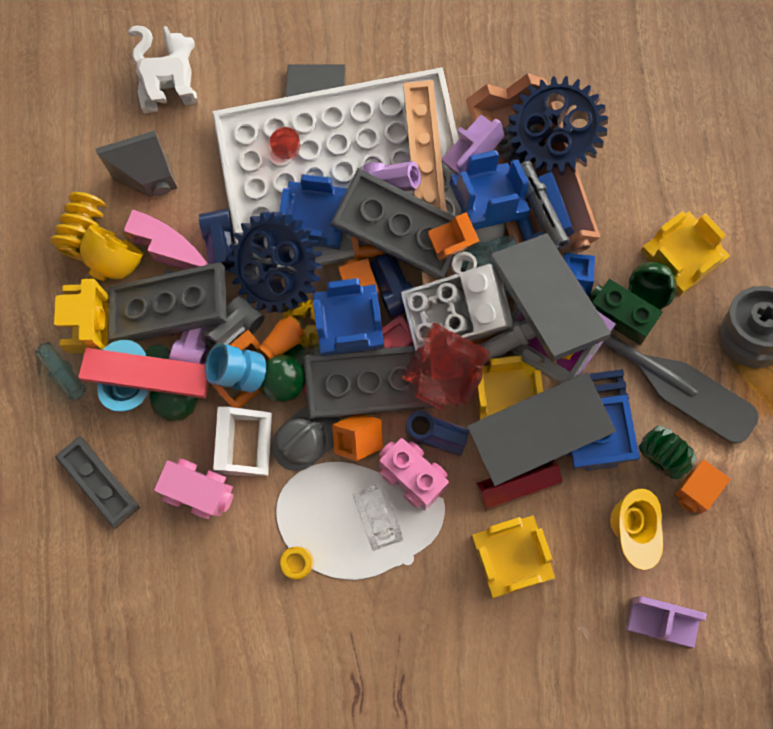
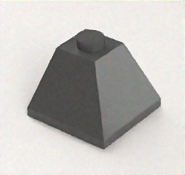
(139, 164)

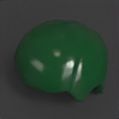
(653, 283)
(282, 379)
(172, 406)

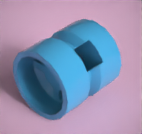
(235, 368)

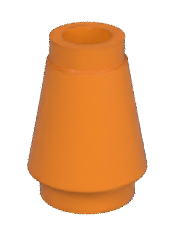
(282, 338)

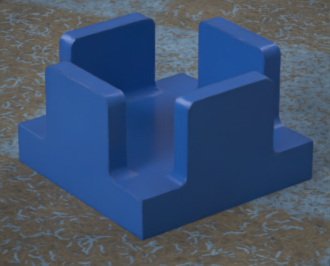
(491, 191)
(315, 204)
(348, 318)
(614, 448)

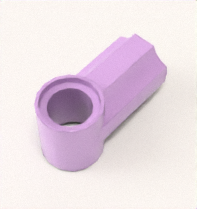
(401, 175)
(190, 347)

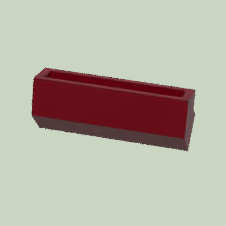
(519, 487)

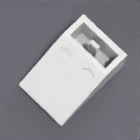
(464, 303)

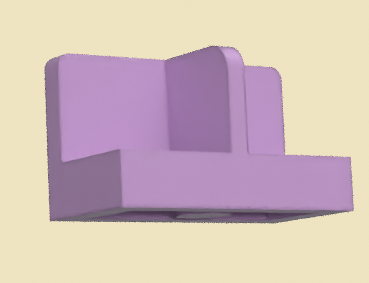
(479, 138)
(664, 621)

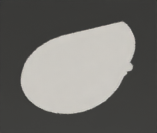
(322, 516)

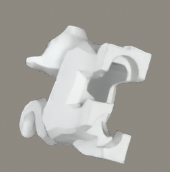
(163, 72)

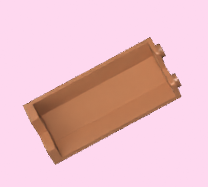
(497, 104)

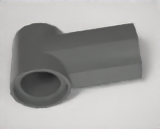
(240, 318)

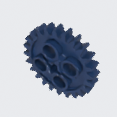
(579, 140)
(281, 235)

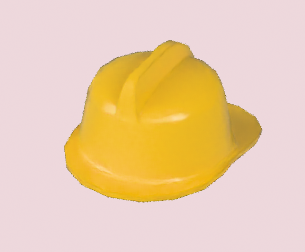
(639, 528)

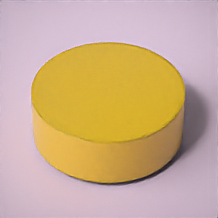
(296, 562)

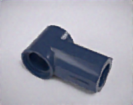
(217, 233)
(391, 282)
(441, 434)

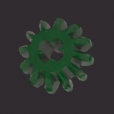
(667, 452)

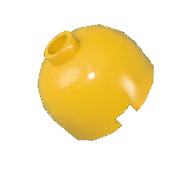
(108, 255)

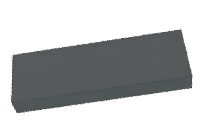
(97, 482)

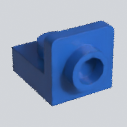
(582, 268)

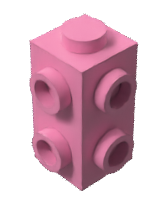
(419, 479)
(202, 492)

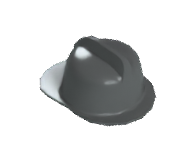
(303, 440)

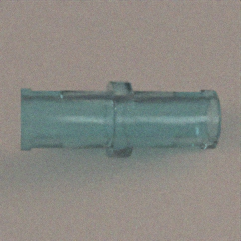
(60, 371)

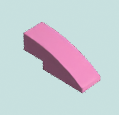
(162, 241)

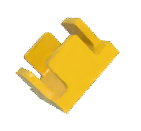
(688, 248)
(87, 312)
(505, 384)
(513, 556)

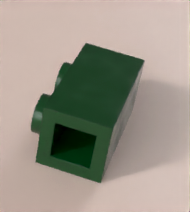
(628, 311)

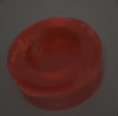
(285, 143)

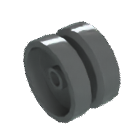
(748, 328)

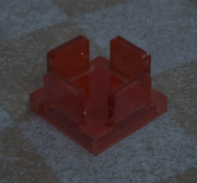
(445, 368)

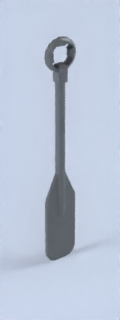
(692, 393)

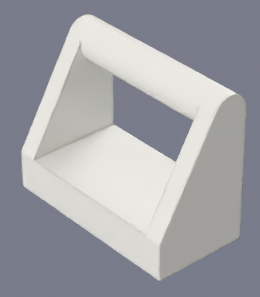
(225, 442)

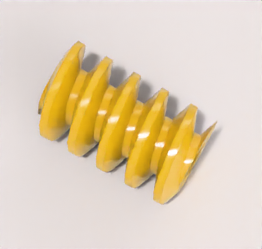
(75, 222)

